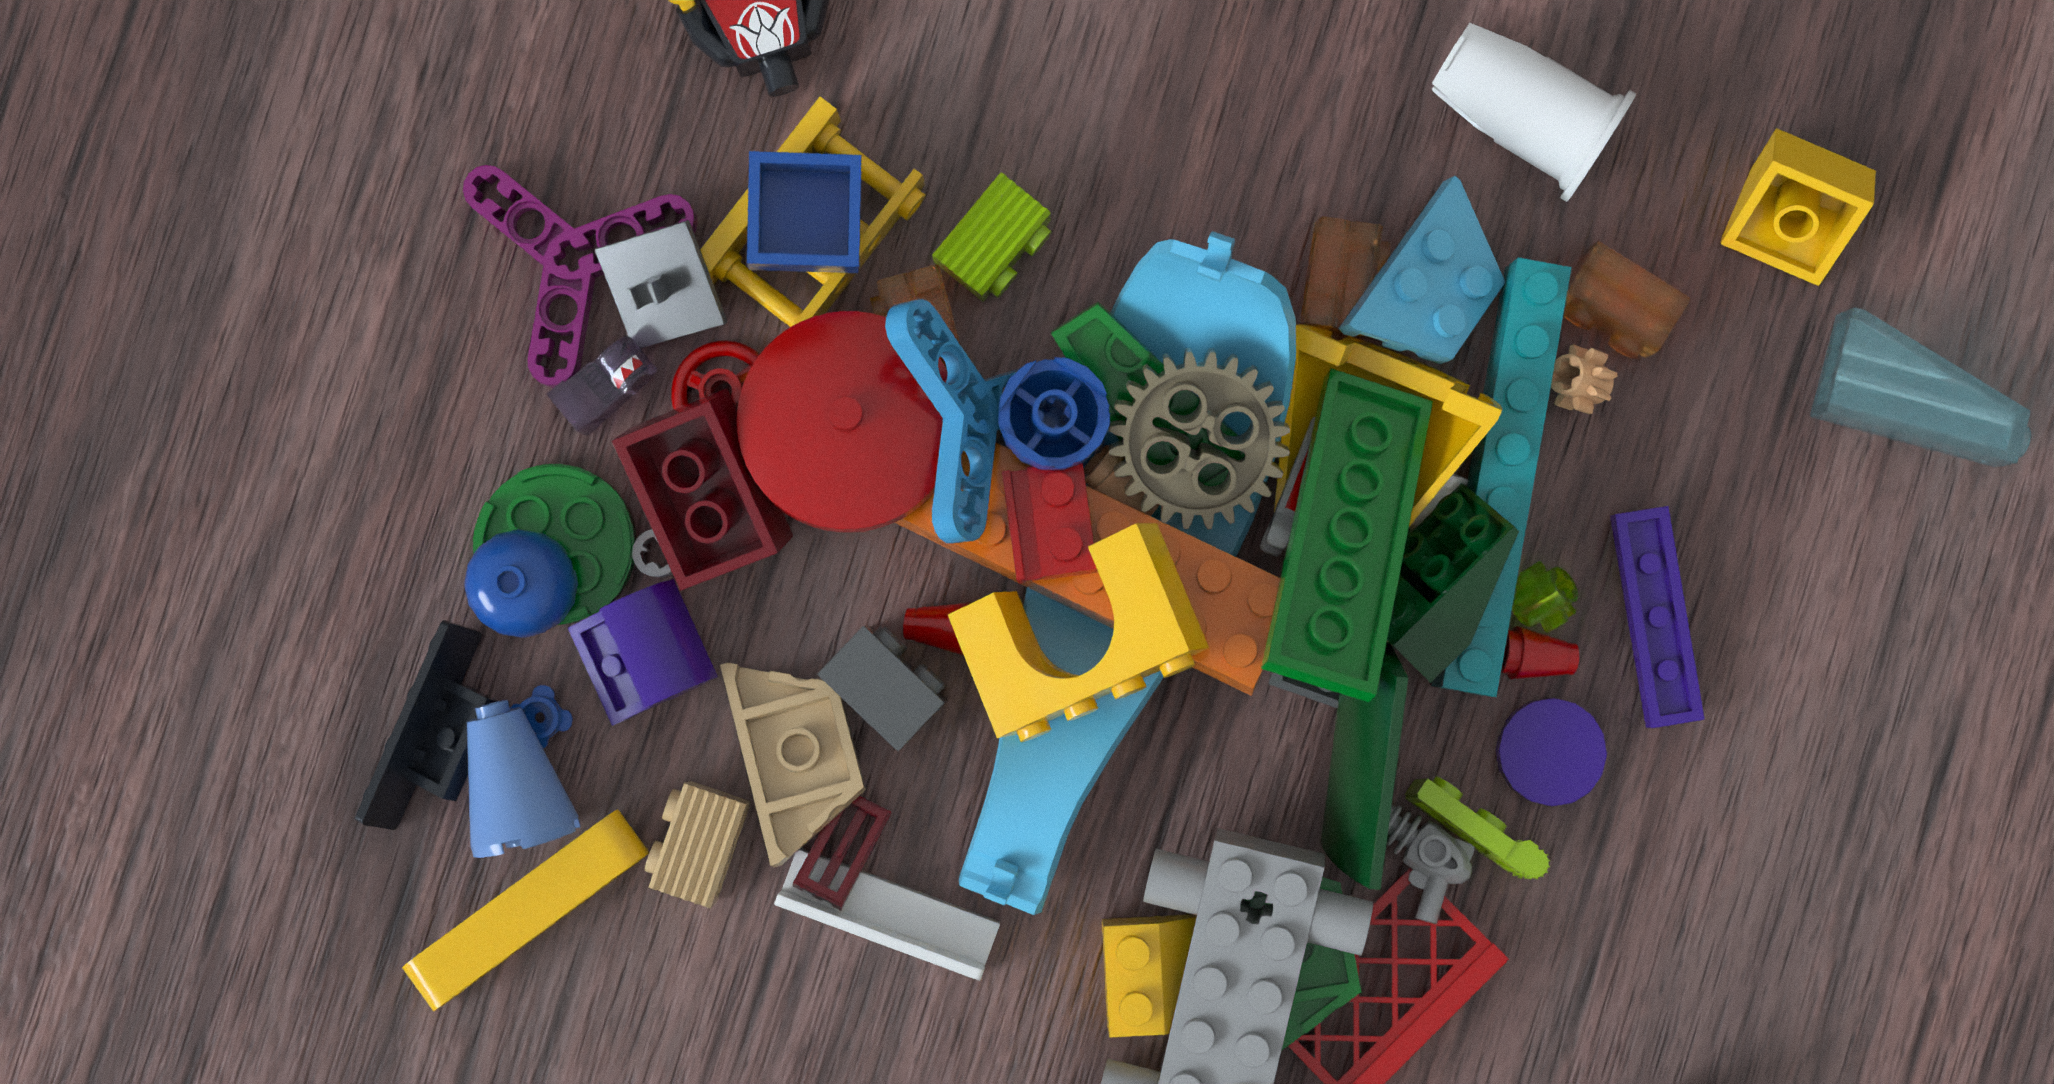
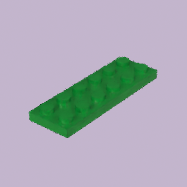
(1348, 536)

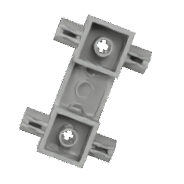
(1241, 957)

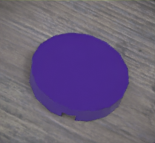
(1551, 751)

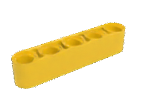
(525, 910)

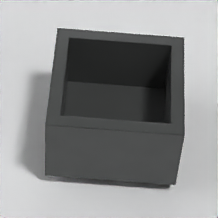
(884, 685)

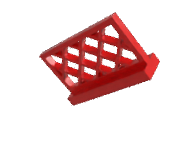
(1428, 1011)

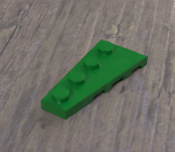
(1118, 356)

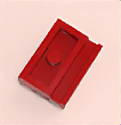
(1049, 523)

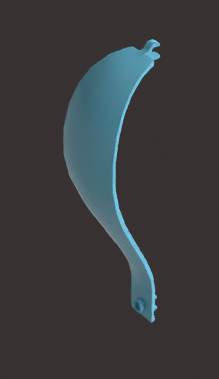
(1037, 786)

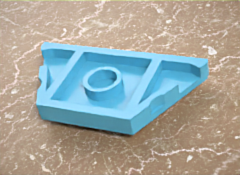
(1432, 282)

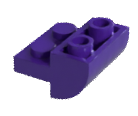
(642, 651)

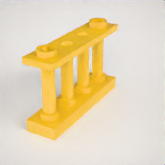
(813, 134)

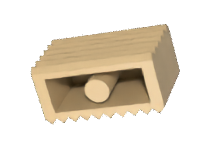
(697, 844)

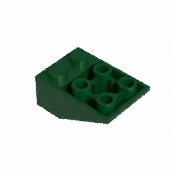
(1448, 579)

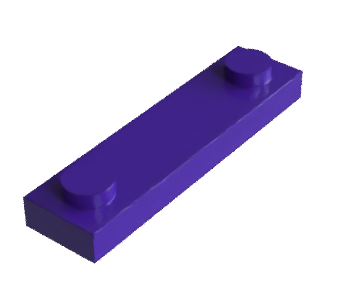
(1657, 617)

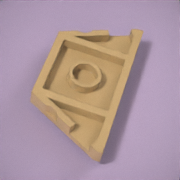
(794, 754)

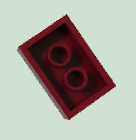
(700, 491)

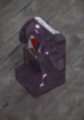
(603, 385)

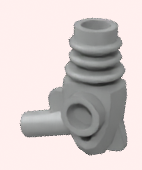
(1433, 856)

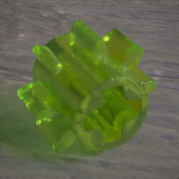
(1544, 597)

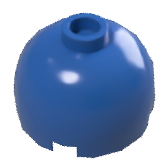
(1053, 414)
(520, 583)

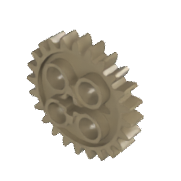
(1177, 483)

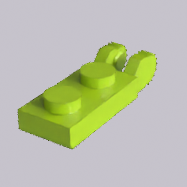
(1480, 829)

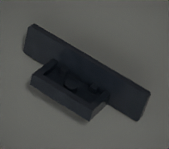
(430, 733)

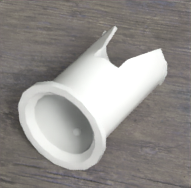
(1530, 104)

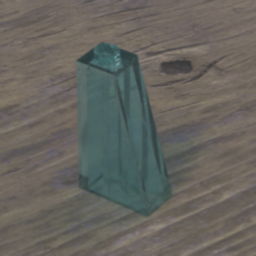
(1907, 393)

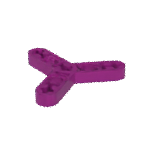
(549, 249)

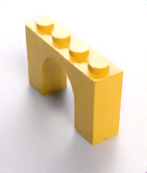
(1150, 634)

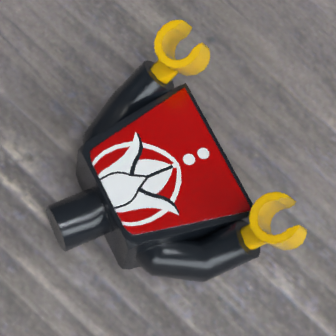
(755, 35)

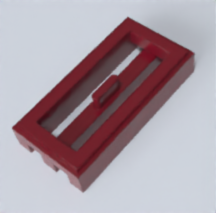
(821, 889)

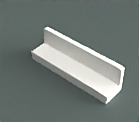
(897, 918)

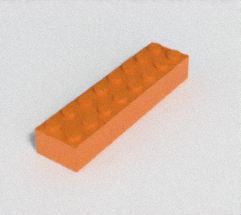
(1226, 593)

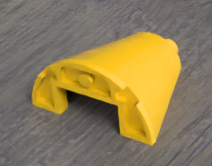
(1455, 419)

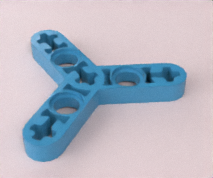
(968, 415)

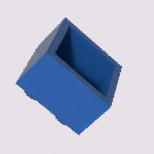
(804, 212)

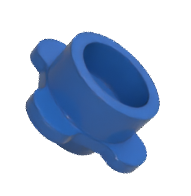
(555, 717)

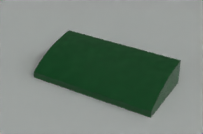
(1364, 776)

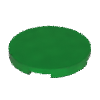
(580, 515)

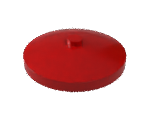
(839, 425)

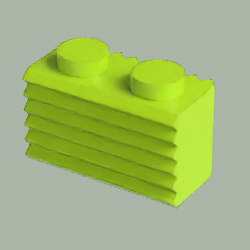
(994, 238)

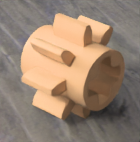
(1582, 379)

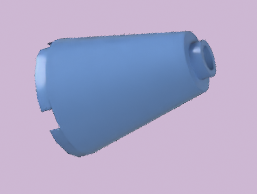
(512, 784)

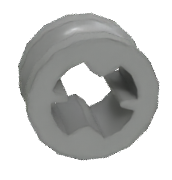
(639, 548)

